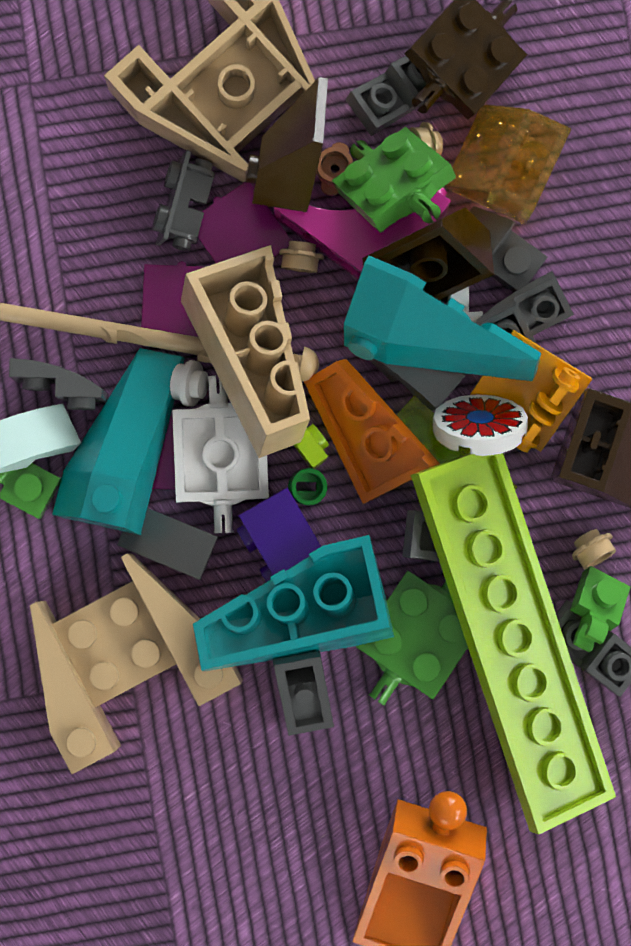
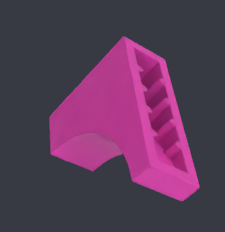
(347, 235)

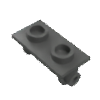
(186, 184)

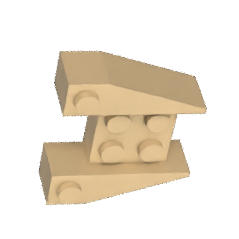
(225, 90)
(111, 650)

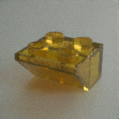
(508, 159)

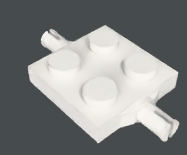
(216, 458)

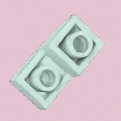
(35, 436)

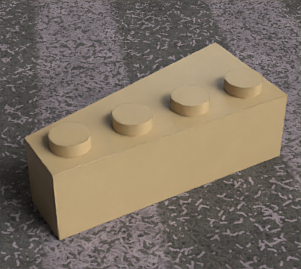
(249, 345)

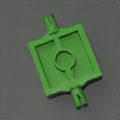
(394, 179)
(424, 642)

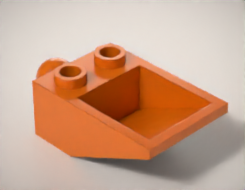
(422, 875)

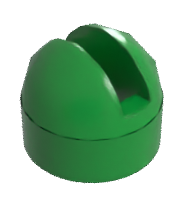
(308, 497)

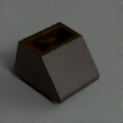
(597, 448)

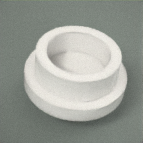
(189, 383)

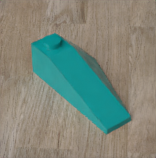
(408, 327)
(119, 456)
(314, 606)

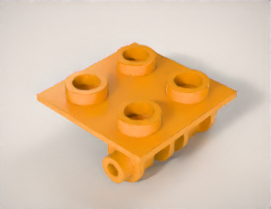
(544, 399)

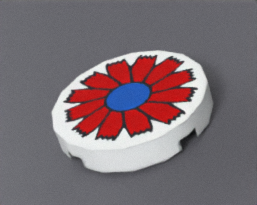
(481, 423)

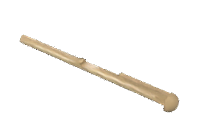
(113, 332)

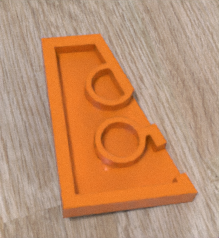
(366, 432)

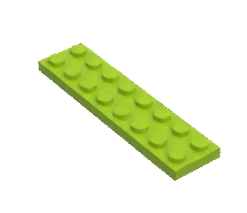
(514, 638)

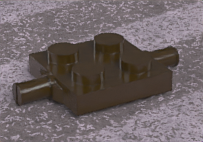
(465, 56)

